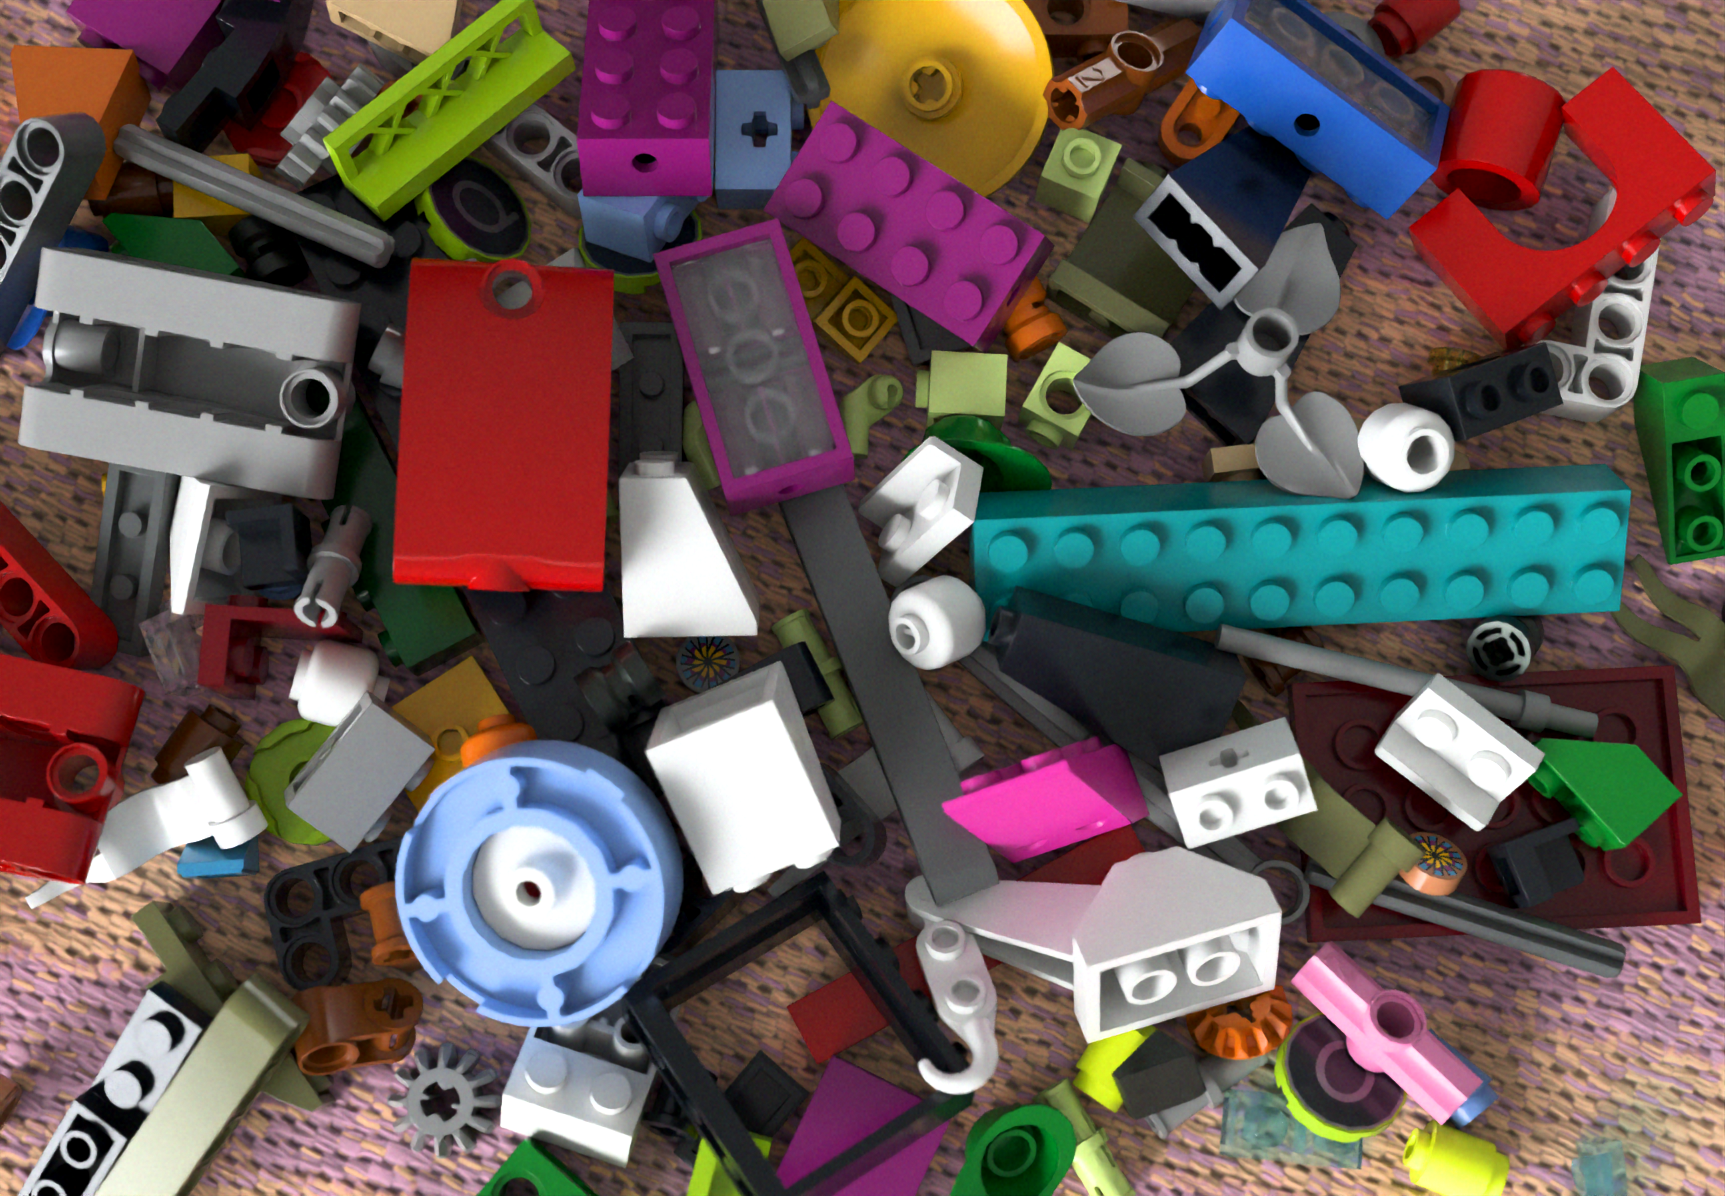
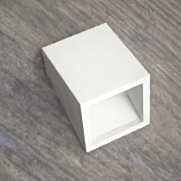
(678, 556)
(745, 780)

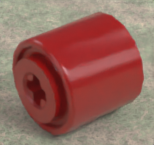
(1500, 139)

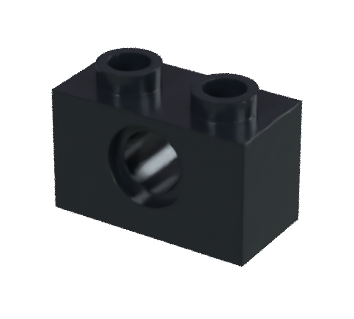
(1488, 390)

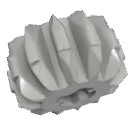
(442, 1124)

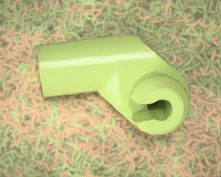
(866, 406)
(697, 447)

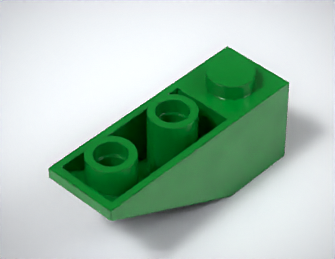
(1683, 452)

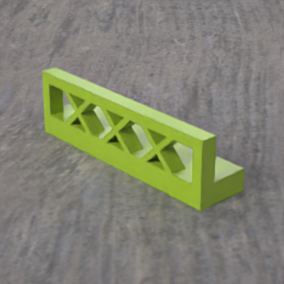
(453, 114)

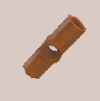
(1122, 74)

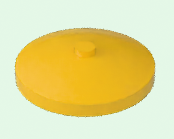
(945, 81)

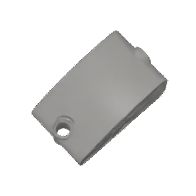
(190, 372)

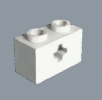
(1237, 783)

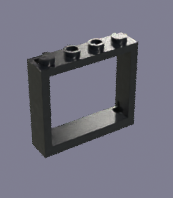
(874, 967)

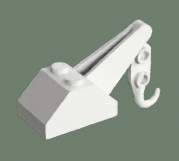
(1138, 950)

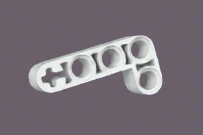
(1591, 352)

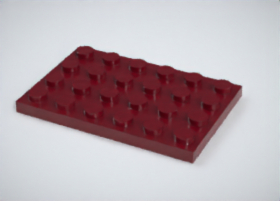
(1623, 887)

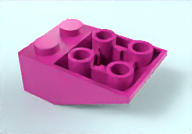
(1051, 799)

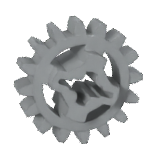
(318, 117)

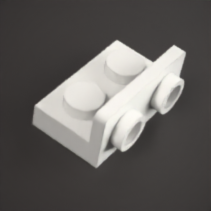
(922, 507)
(1457, 752)

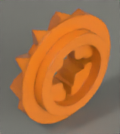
(1237, 1037)

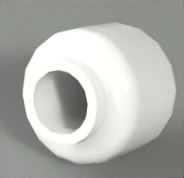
(1406, 447)
(937, 622)
(334, 680)

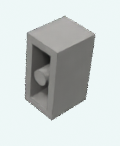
(360, 773)

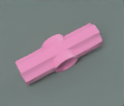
(1409, 1055)

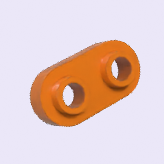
(1200, 114)

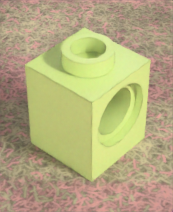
(1077, 172)
(963, 385)
(1041, 421)

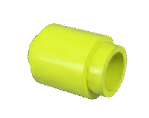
(1102, 1059)
(1454, 1162)

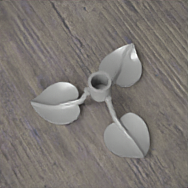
(1305, 449)

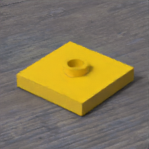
(449, 715)

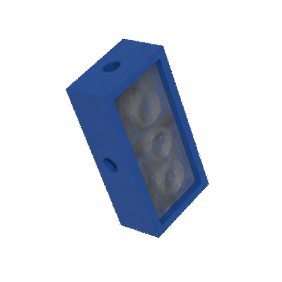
(1322, 97)

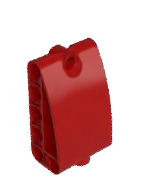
(504, 428)
(49, 732)

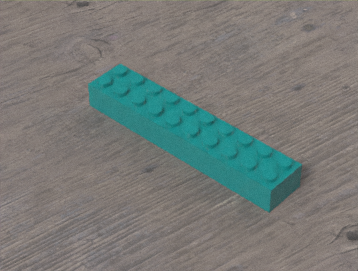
(1283, 559)

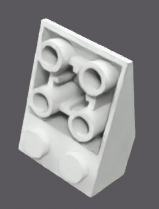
(583, 1084)

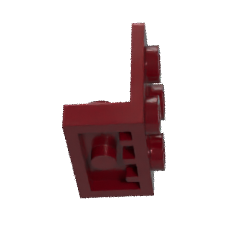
(231, 642)

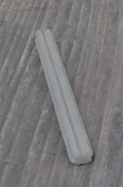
(254, 196)

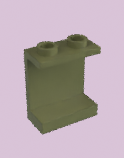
(1117, 270)

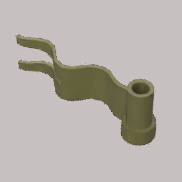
(1700, 659)
(1344, 840)

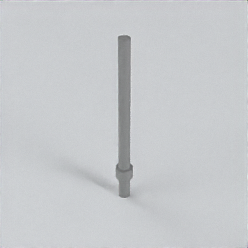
(1525, 710)

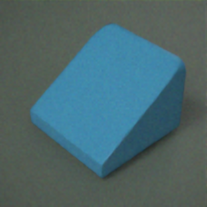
(207, 861)

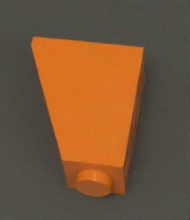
(84, 81)

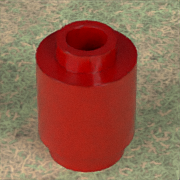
(1411, 24)

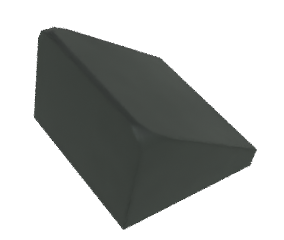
(1158, 1077)

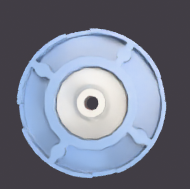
(540, 882)

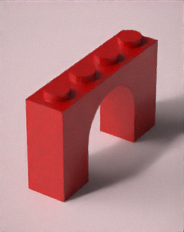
(1523, 289)

